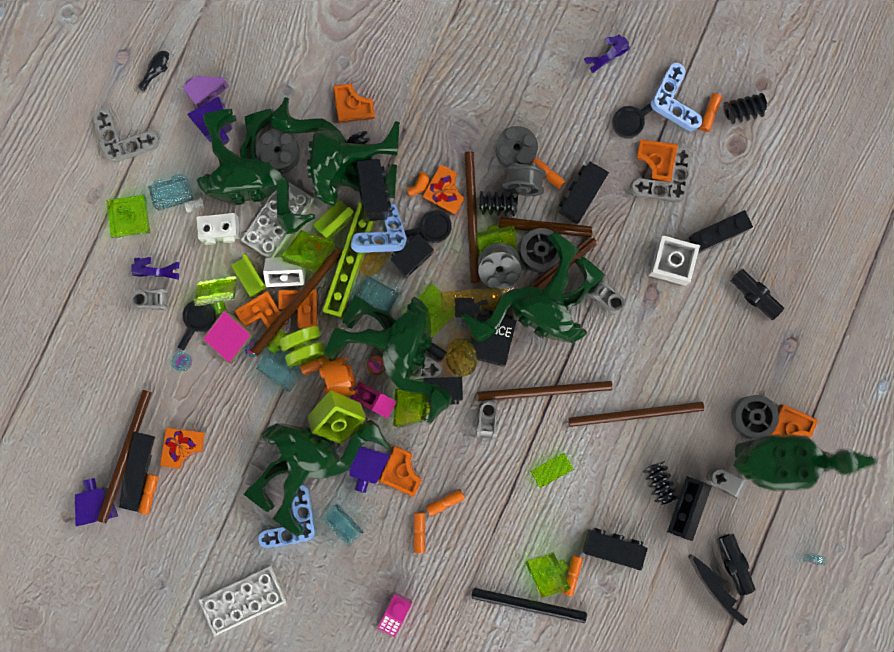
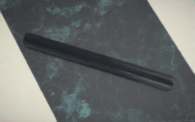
(529, 605)

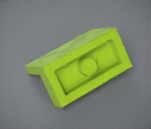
(334, 220)
(249, 276)

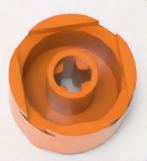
(338, 377)

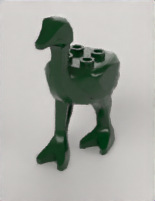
(331, 155)
(244, 176)
(547, 307)
(402, 347)
(305, 457)
(793, 462)

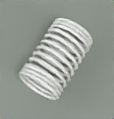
(199, 203)

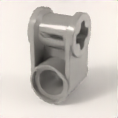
(606, 296)
(154, 299)
(487, 422)
(729, 483)

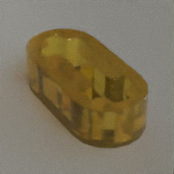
(378, 263)

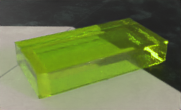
(551, 470)

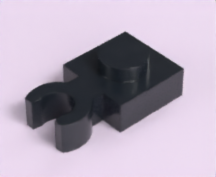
(469, 307)

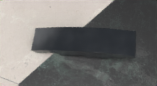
(136, 471)
(714, 585)

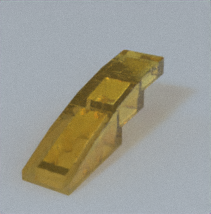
(491, 295)

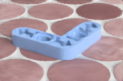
(669, 103)
(389, 237)
(271, 532)

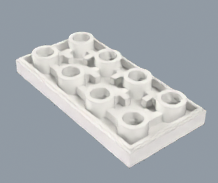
(265, 231)
(242, 600)

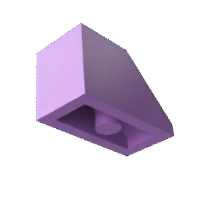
(204, 88)

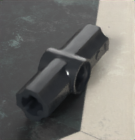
(757, 294)
(736, 564)

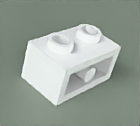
(218, 228)
(282, 273)

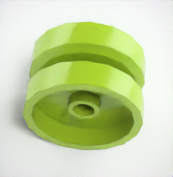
(302, 346)

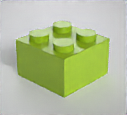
(336, 417)

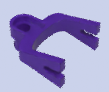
(620, 47)
(140, 269)

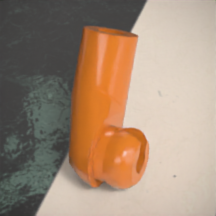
(420, 186)

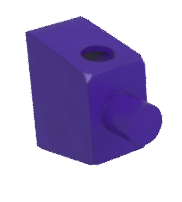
(197, 118)
(368, 467)
(89, 503)

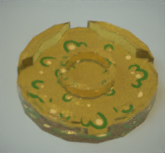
(461, 357)

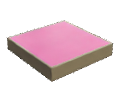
(228, 336)

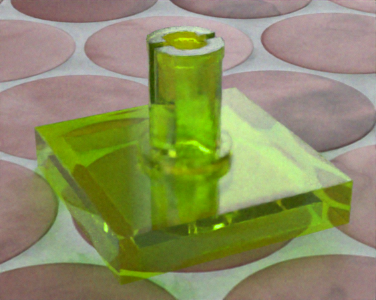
(128, 216)
(495, 235)
(308, 251)
(216, 292)
(432, 299)
(409, 408)
(548, 574)

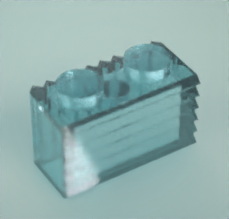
(170, 192)
(378, 294)
(278, 372)
(342, 524)

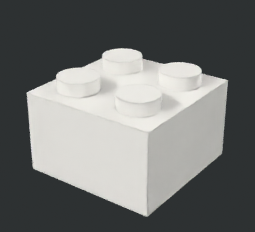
(674, 260)

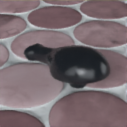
(156, 66)

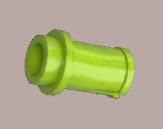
(274, 345)

